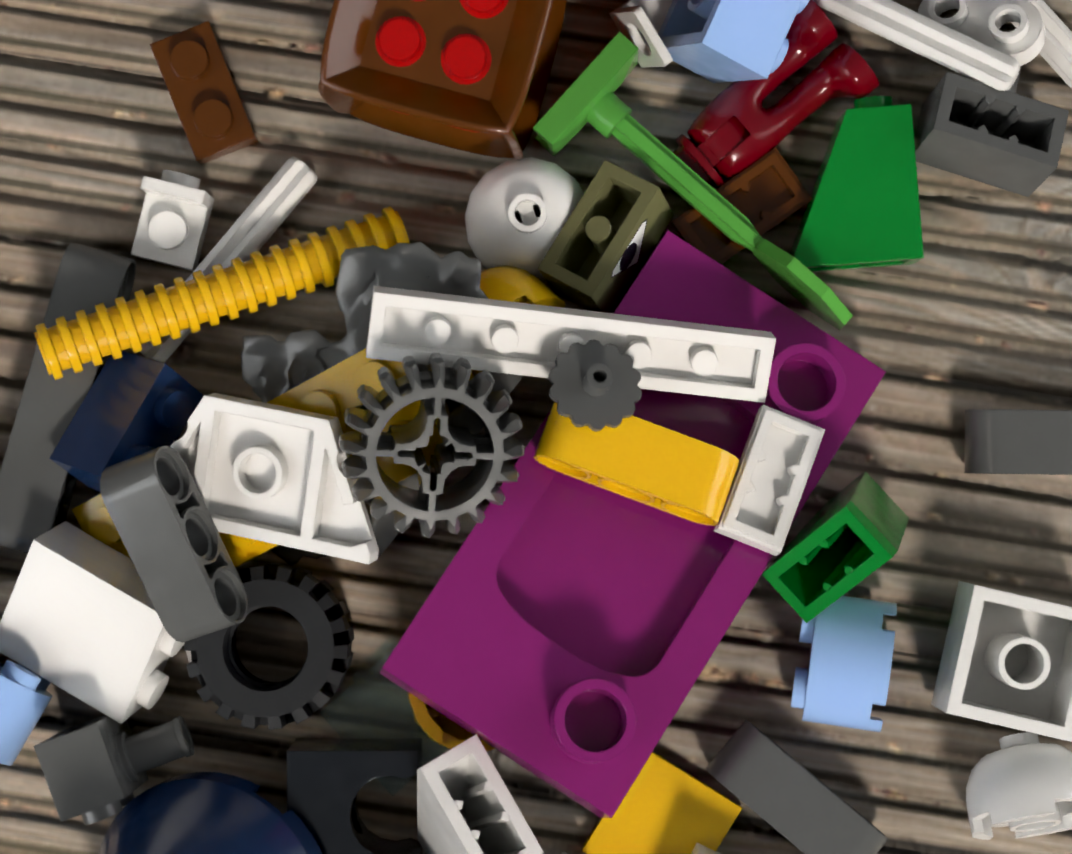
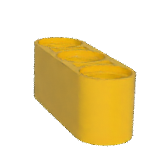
(642, 464)

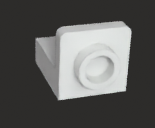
(172, 220)

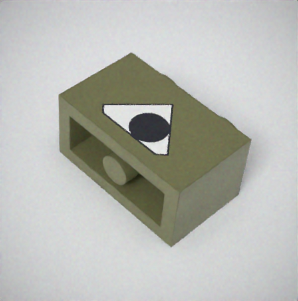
(606, 239)

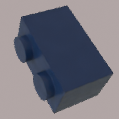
(126, 413)

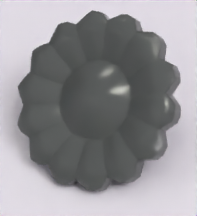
(594, 385)

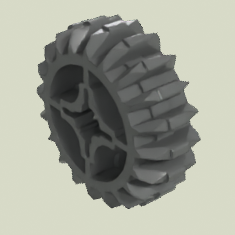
(405, 441)

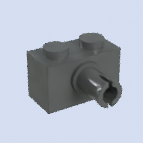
(990, 134)
(101, 763)

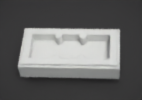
(770, 480)

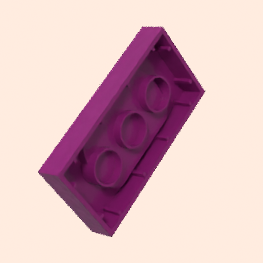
(591, 614)

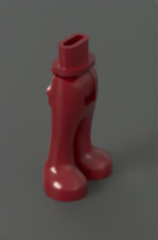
(736, 127)

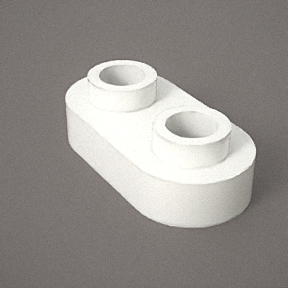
(985, 17)

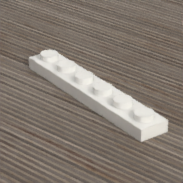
(530, 337)

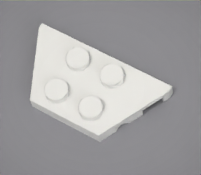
(276, 477)

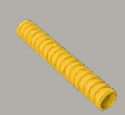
(210, 295)

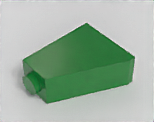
(864, 193)
(838, 547)

